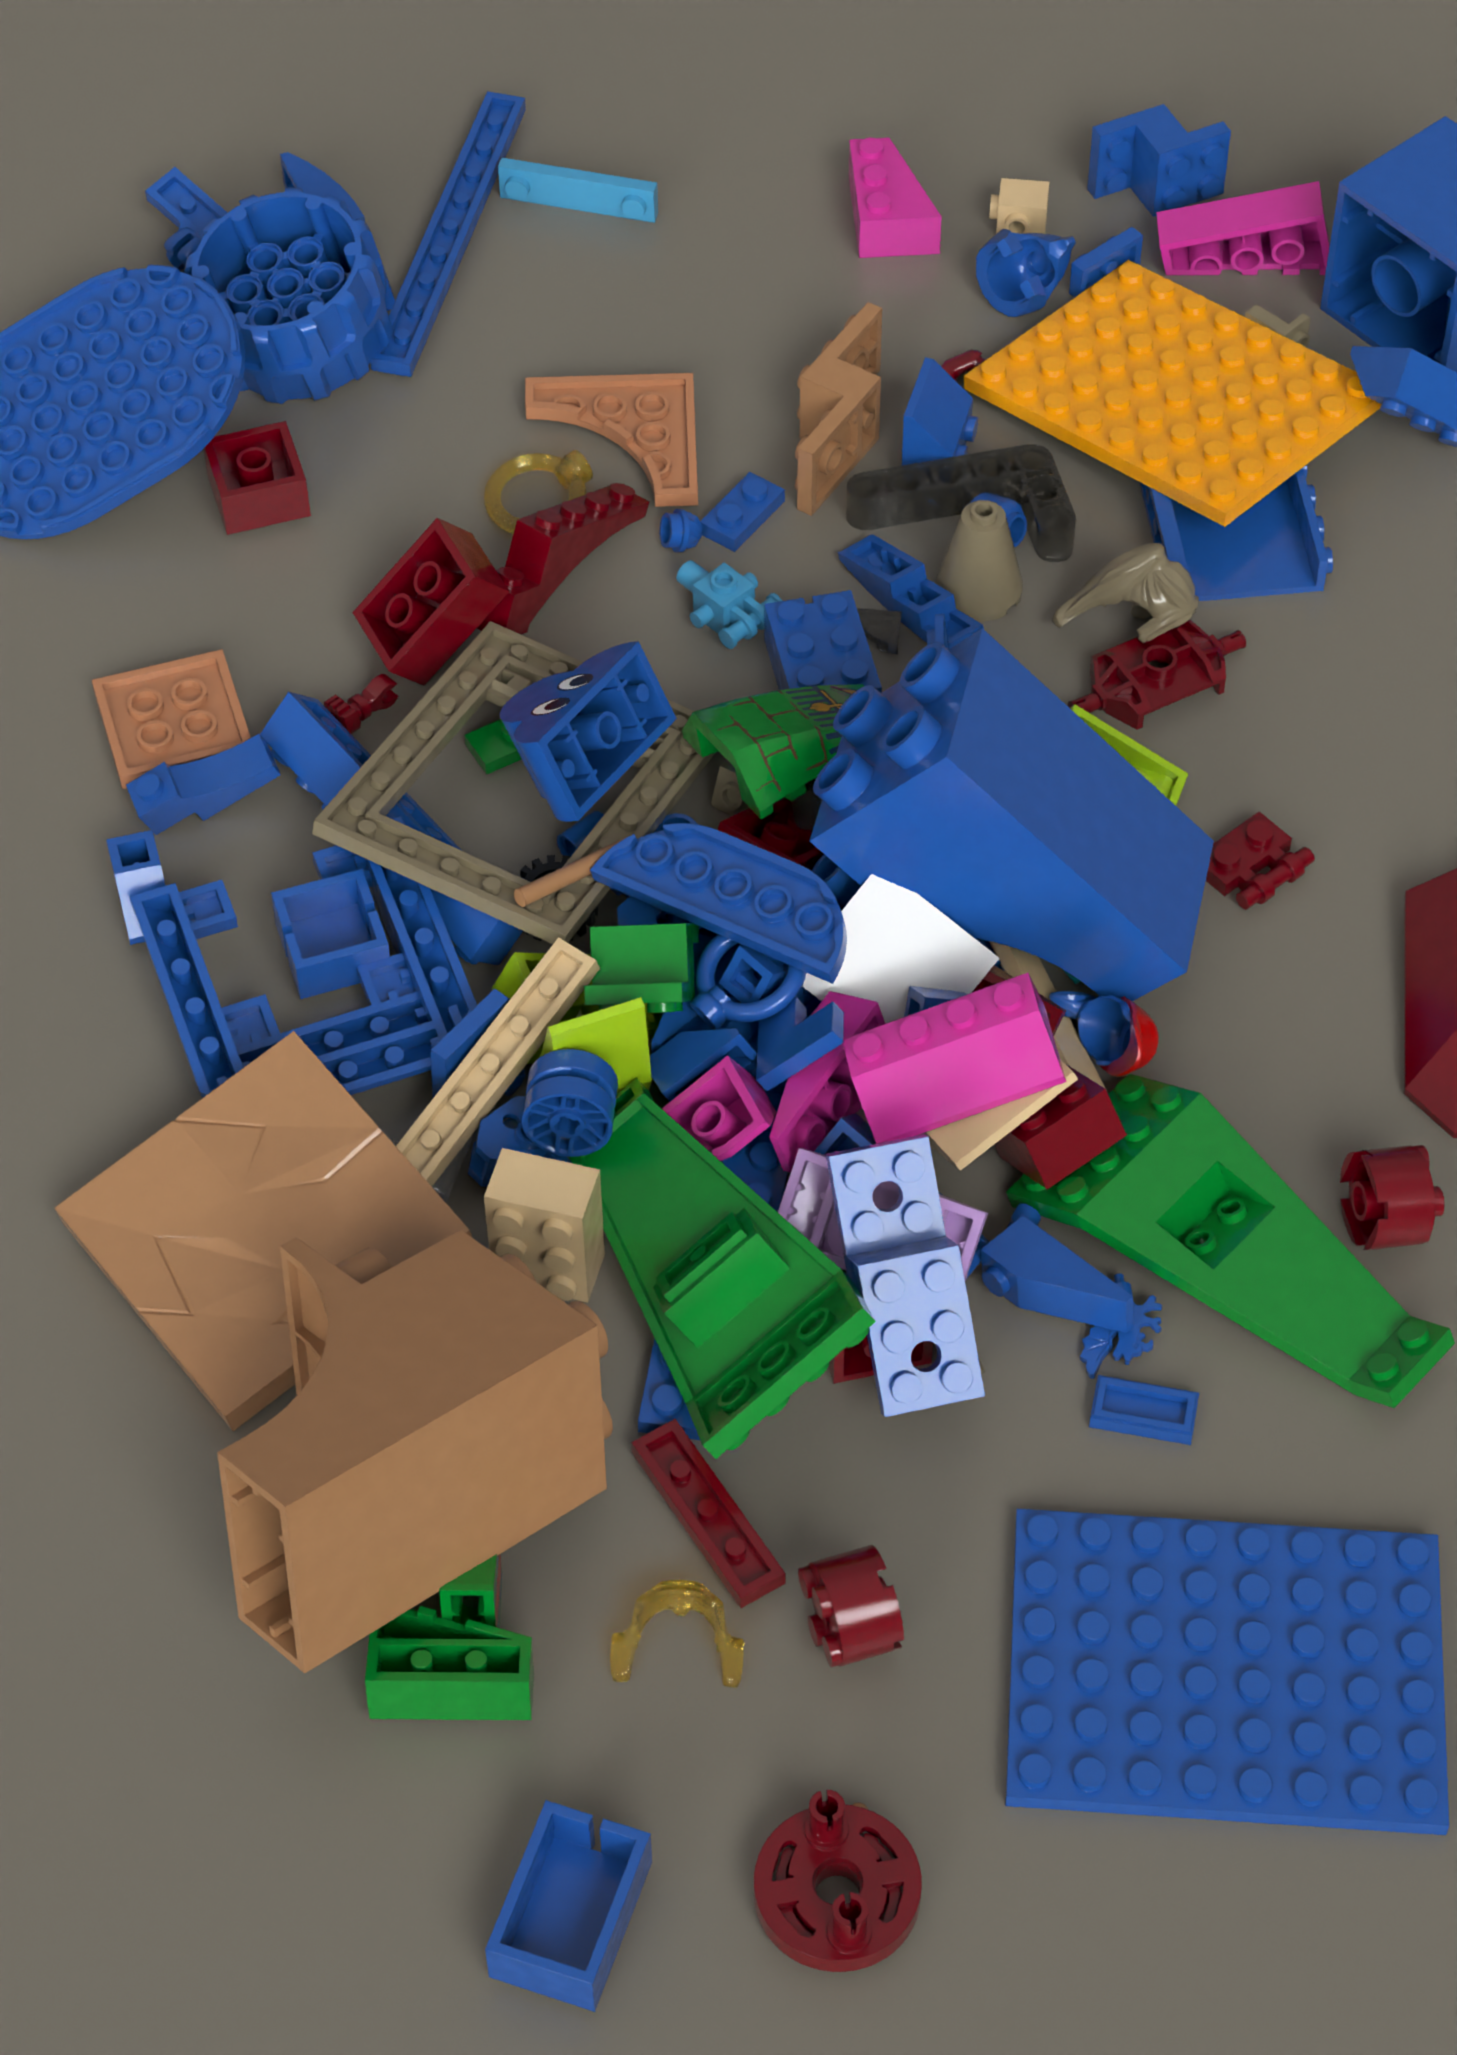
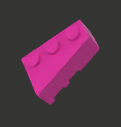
(889, 203)

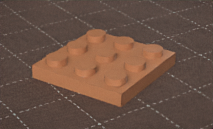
(170, 713)

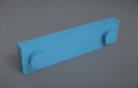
(578, 190)

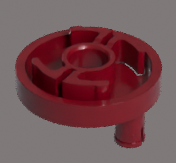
(829, 1845)

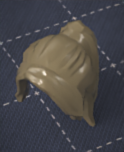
(1144, 578)

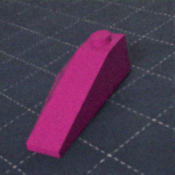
(824, 1089)
(723, 1109)

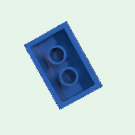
(1410, 387)

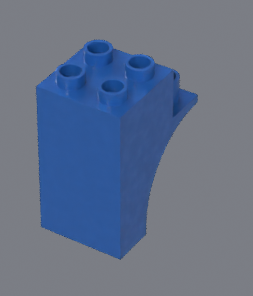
(1011, 820)

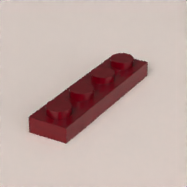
(708, 1513)

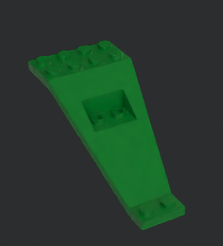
(1230, 1232)
(719, 1274)

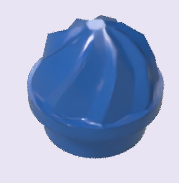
(680, 530)

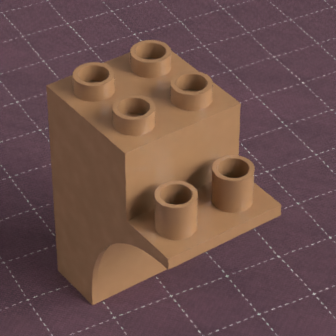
(425, 1435)

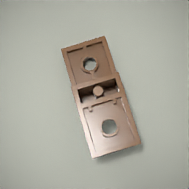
(839, 408)

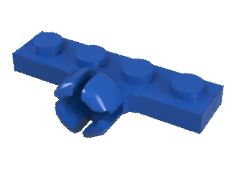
(186, 208)

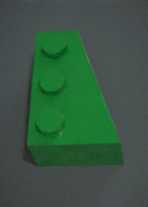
(448, 1670)

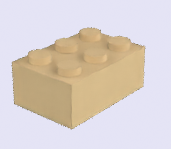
(548, 1219)

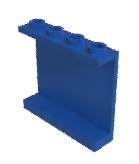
(1261, 553)

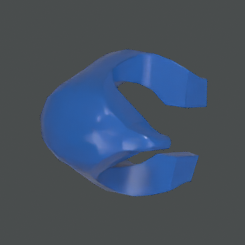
(1022, 270)

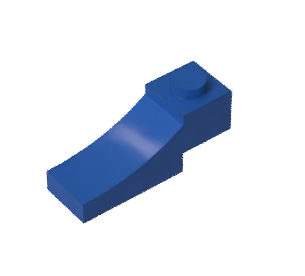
(201, 786)

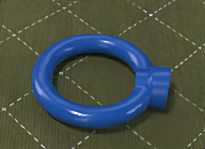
(716, 1007)

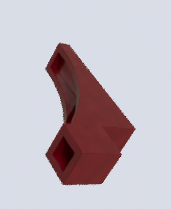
(553, 544)

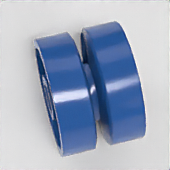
(570, 1103)

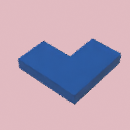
(793, 1042)

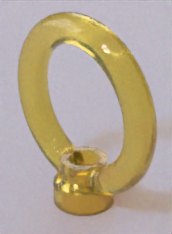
(571, 472)

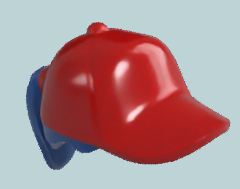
(1111, 1030)

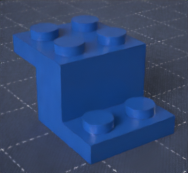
(1158, 159)

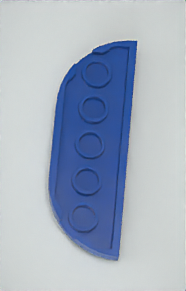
(733, 893)

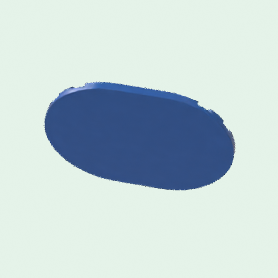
(110, 394)

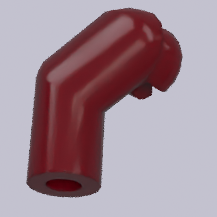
(963, 362)

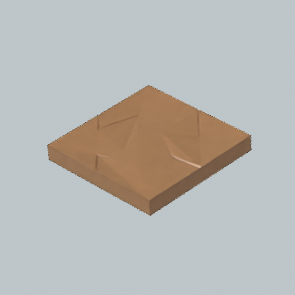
(206, 1202)

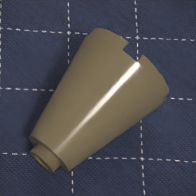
(982, 563)

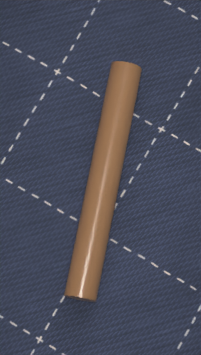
(559, 878)

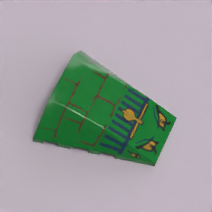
(772, 739)

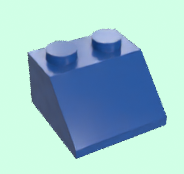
(937, 417)

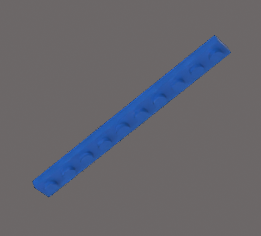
(449, 233)

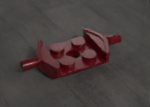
(1130, 687)

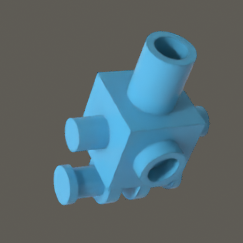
(724, 601)

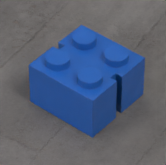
(328, 931)

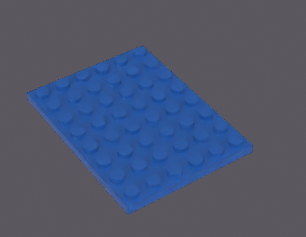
(1227, 1672)

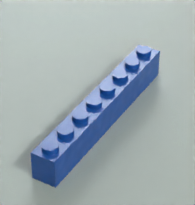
(324, 760)

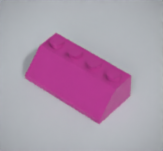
(954, 1060)

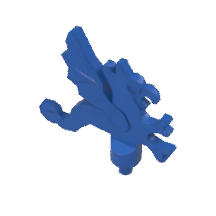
(1130, 1344)

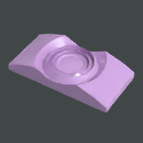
(811, 1210)

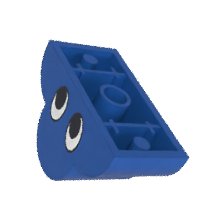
(587, 726)

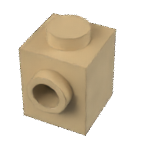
(1020, 206)

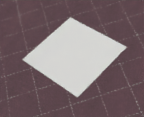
(902, 943)

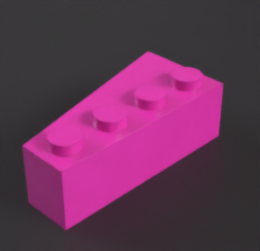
(1247, 233)

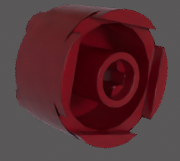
(1390, 1197)
(852, 1606)

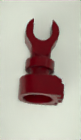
(360, 706)

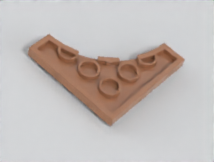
(640, 412)

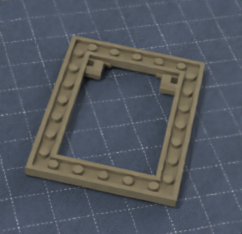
(494, 670)

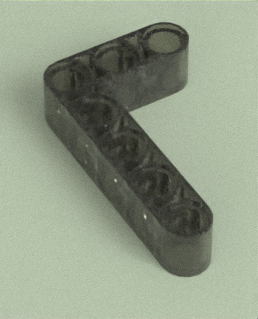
(948, 484)

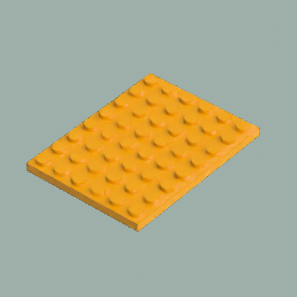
(1175, 391)

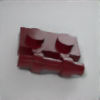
(1246, 852)

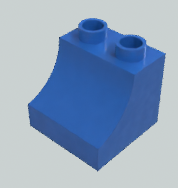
(1397, 248)

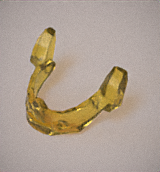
(681, 1598)

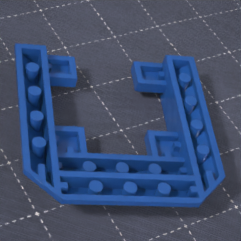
(409, 995)

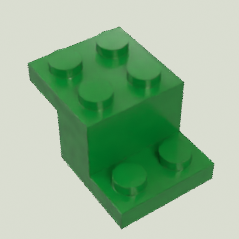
(643, 963)

